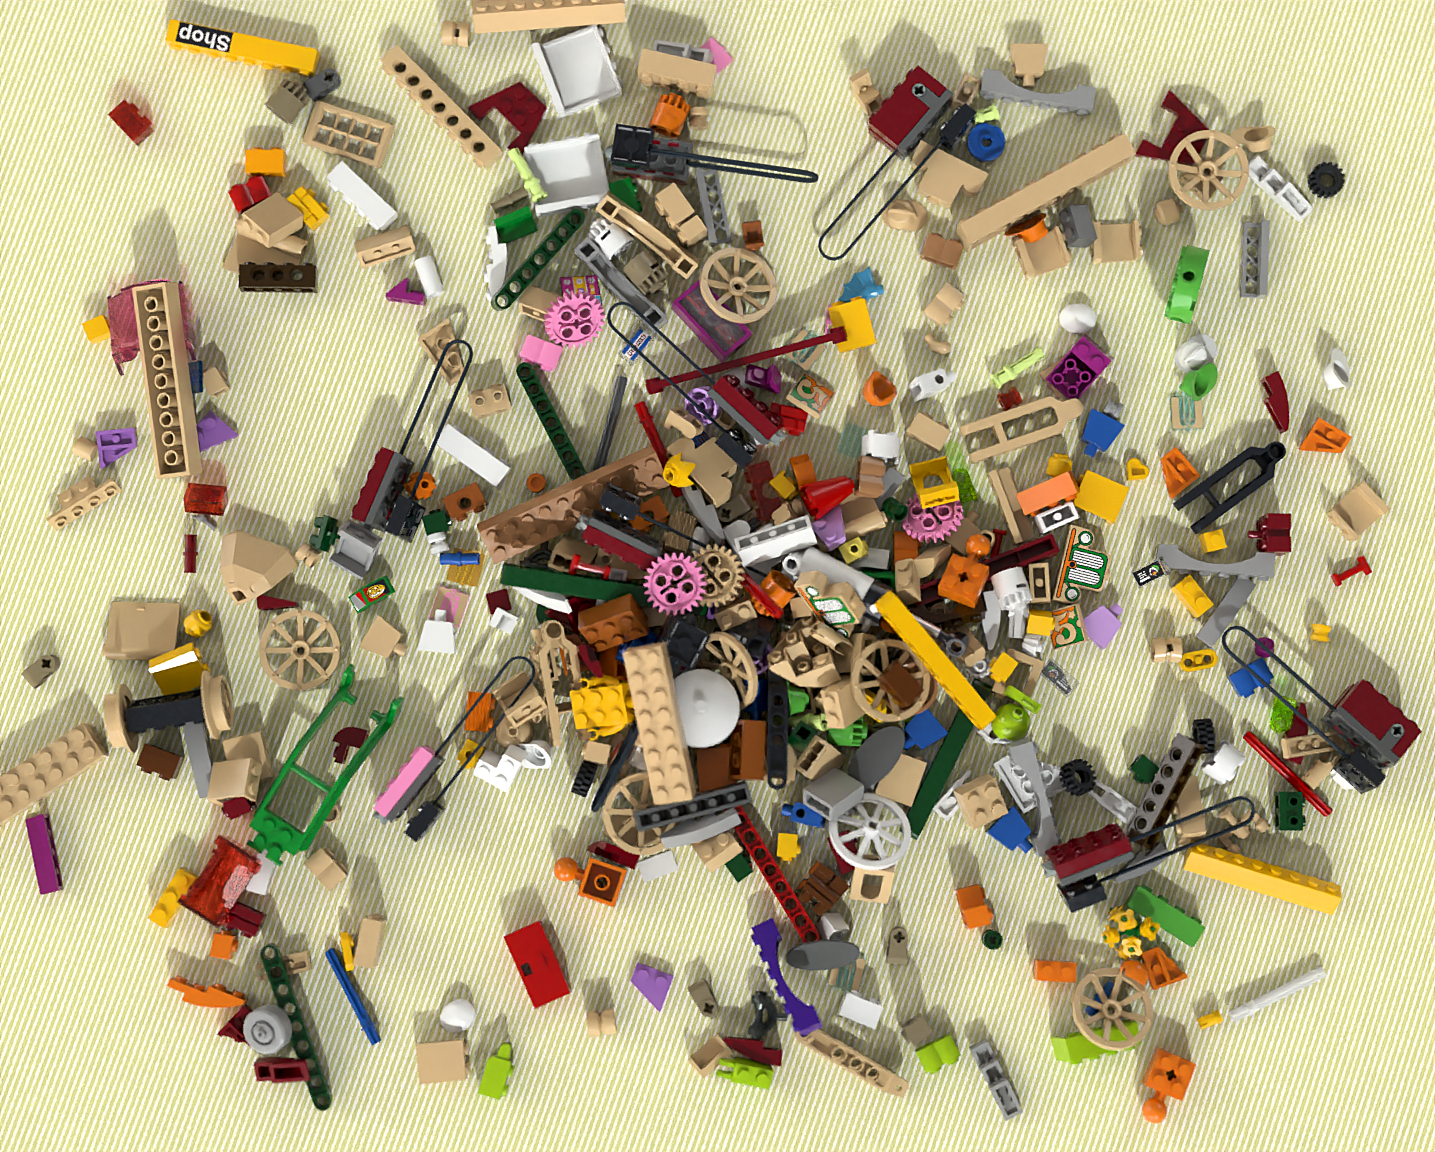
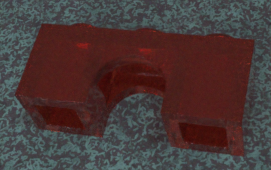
(757, 476)

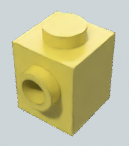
(854, 550)

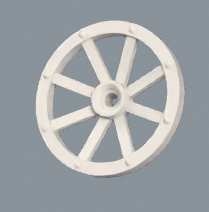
(872, 834)

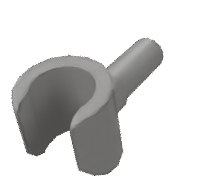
(202, 517)

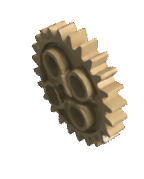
(725, 565)

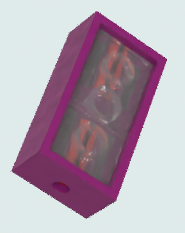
(716, 333)

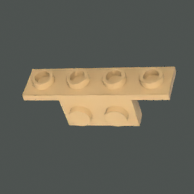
(81, 499)

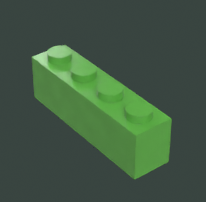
(1169, 918)

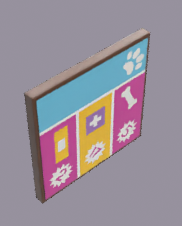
(584, 283)

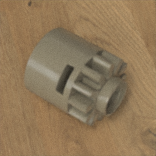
(288, 100)
(646, 273)

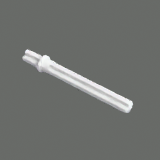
(1277, 994)

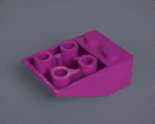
(1079, 368)

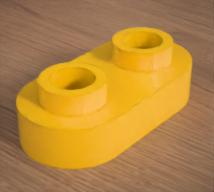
(1197, 661)
(347, 941)

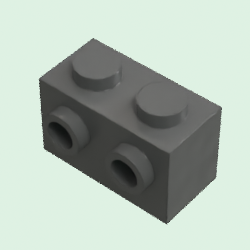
(1077, 226)

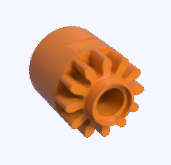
(669, 115)
(778, 587)

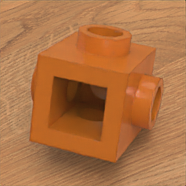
(425, 486)

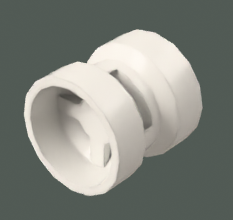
(438, 543)

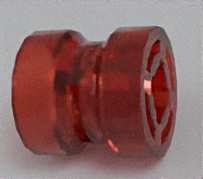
(1007, 400)

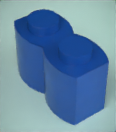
(1245, 683)

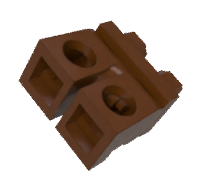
(825, 893)

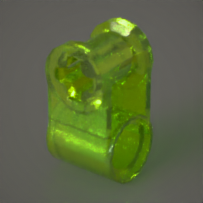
(965, 487)
(1282, 713)

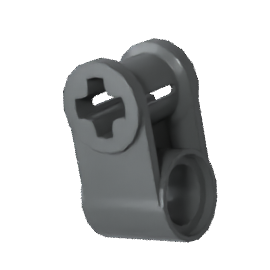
(320, 86)

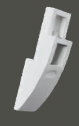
(497, 272)

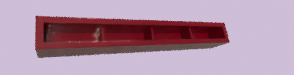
(1021, 556)

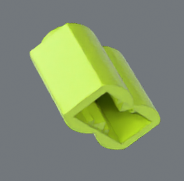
(938, 1053)

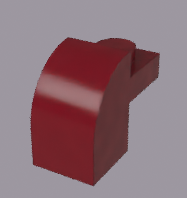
(348, 737)

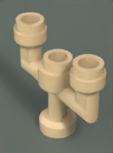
(1261, 825)

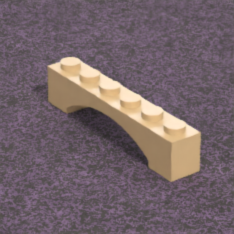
(626, 217)

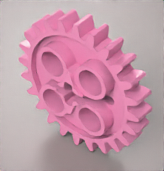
(574, 319)
(918, 525)
(666, 568)

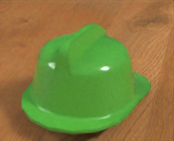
(1200, 382)
(797, 700)

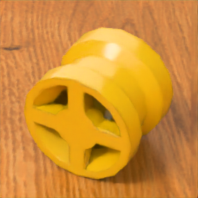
(1320, 633)

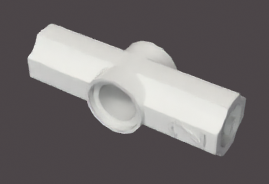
(1017, 623)

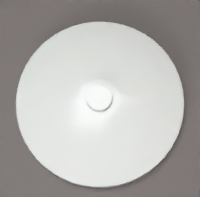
(706, 707)

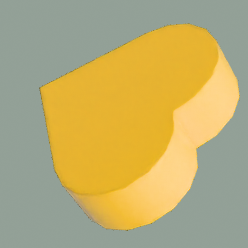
(1136, 470)

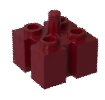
(1273, 533)

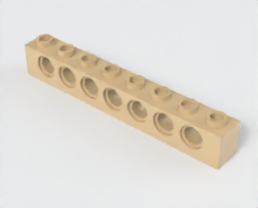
(397, 57)

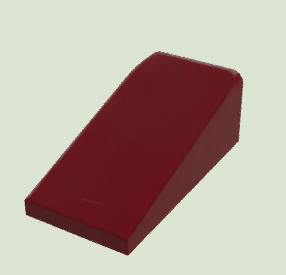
(269, 603)

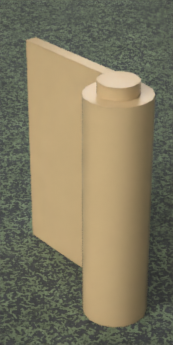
(249, 249)
(859, 517)
(141, 630)

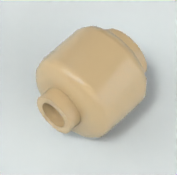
(1168, 211)

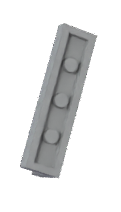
(705, 204)
(1262, 259)

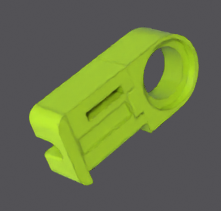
(1022, 699)

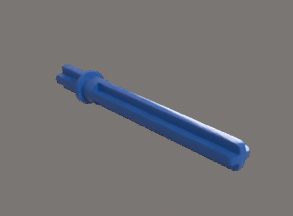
(353, 997)

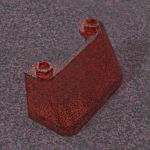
(221, 882)

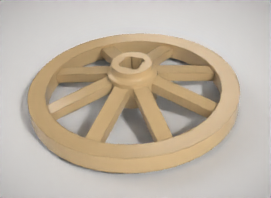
(1208, 165)
(739, 283)
(294, 650)
(732, 668)
(856, 686)
(607, 810)
(1113, 1005)

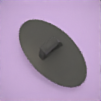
(877, 755)
(822, 955)

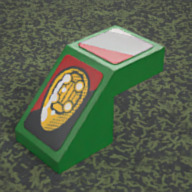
(371, 594)

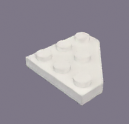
(1020, 785)

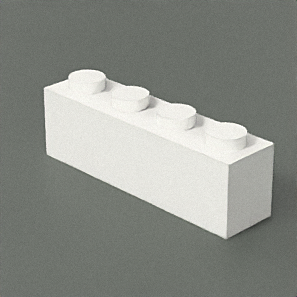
(365, 199)
(473, 456)
(775, 541)

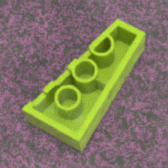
(1078, 1047)

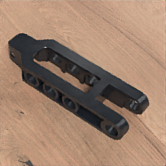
(1264, 457)
(777, 754)

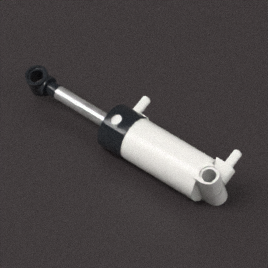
(867, 589)

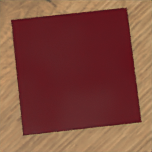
(498, 599)

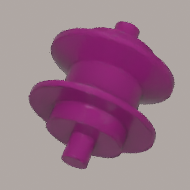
(1269, 643)

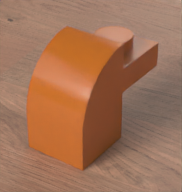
(802, 470)

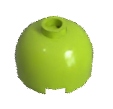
(1011, 722)

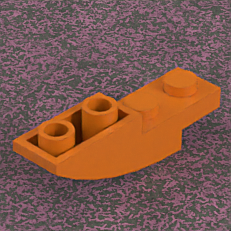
(214, 997)

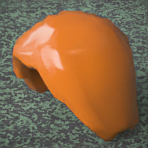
(878, 390)

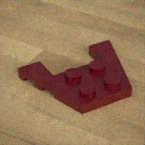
(518, 107)
(1184, 125)

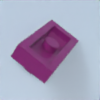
(400, 294)
(766, 379)

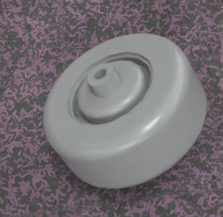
(267, 1029)

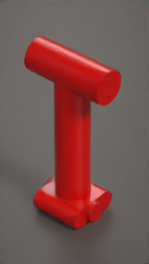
(998, 539)
(576, 564)
(1362, 566)

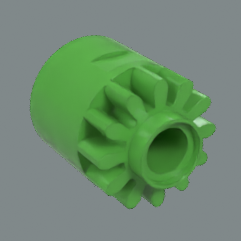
(850, 735)

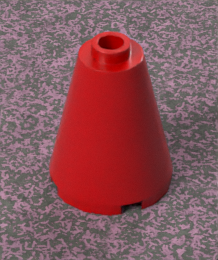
(826, 494)

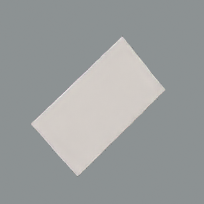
(657, 866)

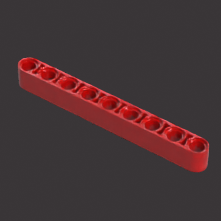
(776, 877)

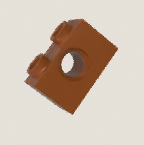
(453, 502)

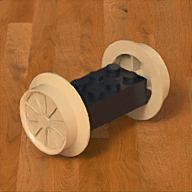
(129, 717)

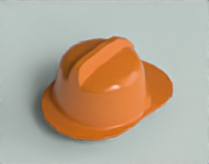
(1030, 230)

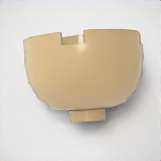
(508, 735)

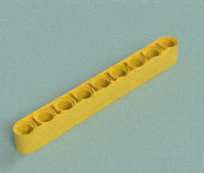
(935, 660)

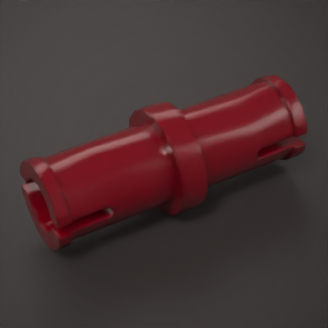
(190, 553)

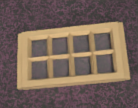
(348, 134)

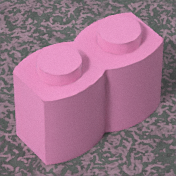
(541, 353)

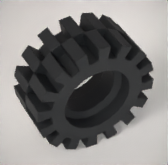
(1332, 170)
(1204, 734)
(584, 778)
(1070, 781)

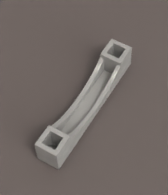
(999, 87)
(599, 264)
(1260, 565)
(1024, 754)

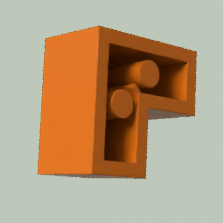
(972, 906)

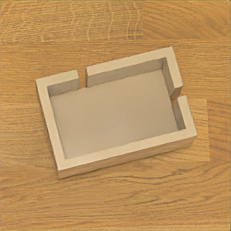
(679, 216)

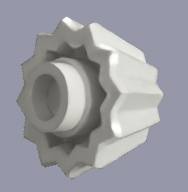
(1033, 644)
(981, 668)

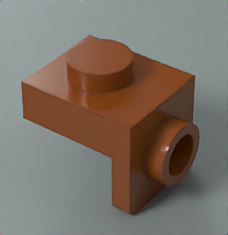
(752, 234)

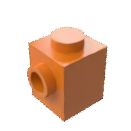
(224, 945)

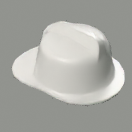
(1195, 353)
(1337, 371)
(538, 754)

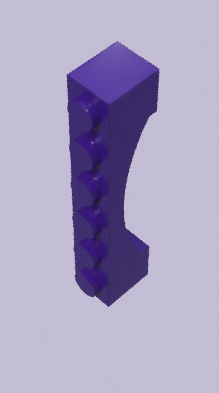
(804, 1016)

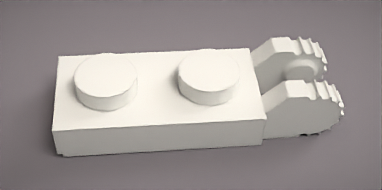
(1114, 803)
(948, 804)

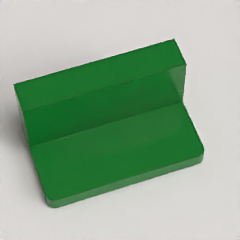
(515, 225)

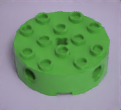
(1186, 284)

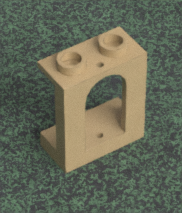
(1037, 665)
(869, 892)

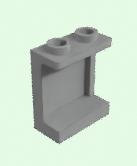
(355, 549)

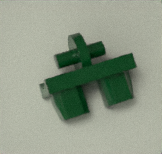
(327, 533)

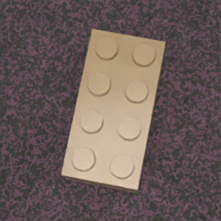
(677, 73)

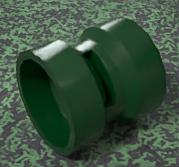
(894, 509)
(988, 939)

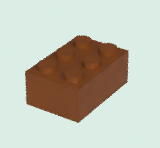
(613, 623)
(747, 751)

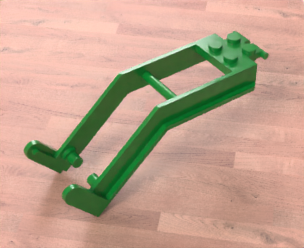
(279, 835)

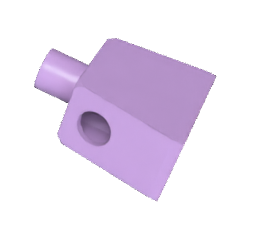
(1103, 624)

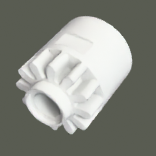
(610, 238)
(1011, 589)

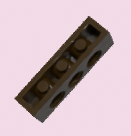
(287, 284)

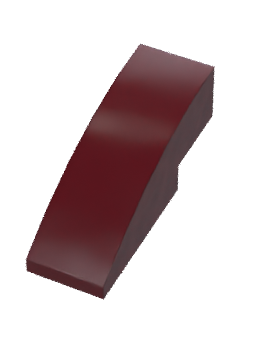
(1277, 402)
(1297, 728)
(754, 1050)
(281, 1069)

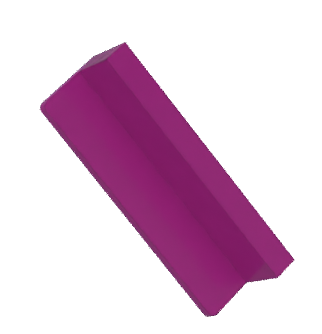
(44, 854)

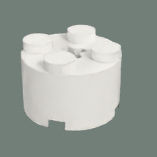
(881, 446)
(1223, 762)

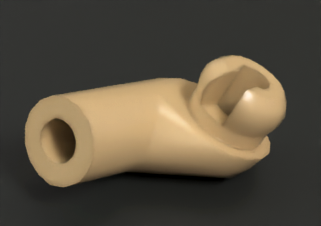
(936, 346)

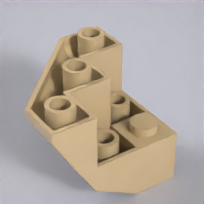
(252, 565)
(803, 657)

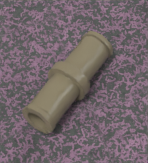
(509, 200)

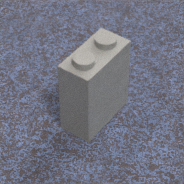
(833, 794)

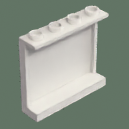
(578, 70)
(569, 172)

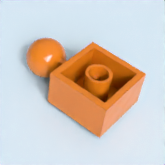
(968, 569)
(567, 870)
(1155, 1109)

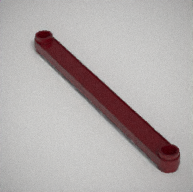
(836, 335)

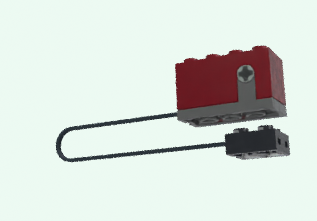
(905, 122)
(1361, 719)

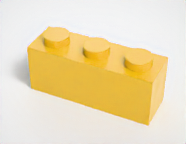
(167, 906)

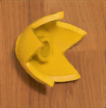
(677, 471)

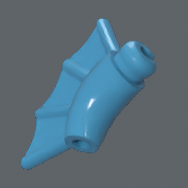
(861, 285)

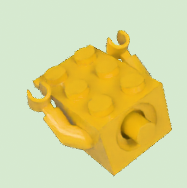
(603, 704)

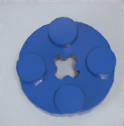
(981, 152)

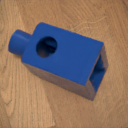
(1099, 432)
(761, 700)
(923, 730)
(811, 817)
(1011, 831)

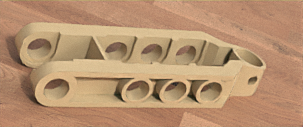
(1065, 412)
(553, 637)
(826, 1045)

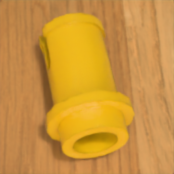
(1209, 1019)

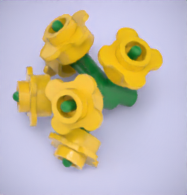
(1129, 926)

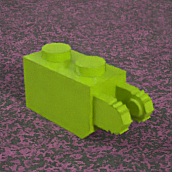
(746, 1072)
(496, 1073)

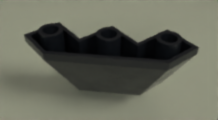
(751, 634)

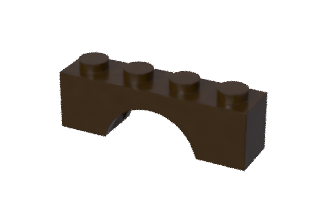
(956, 618)

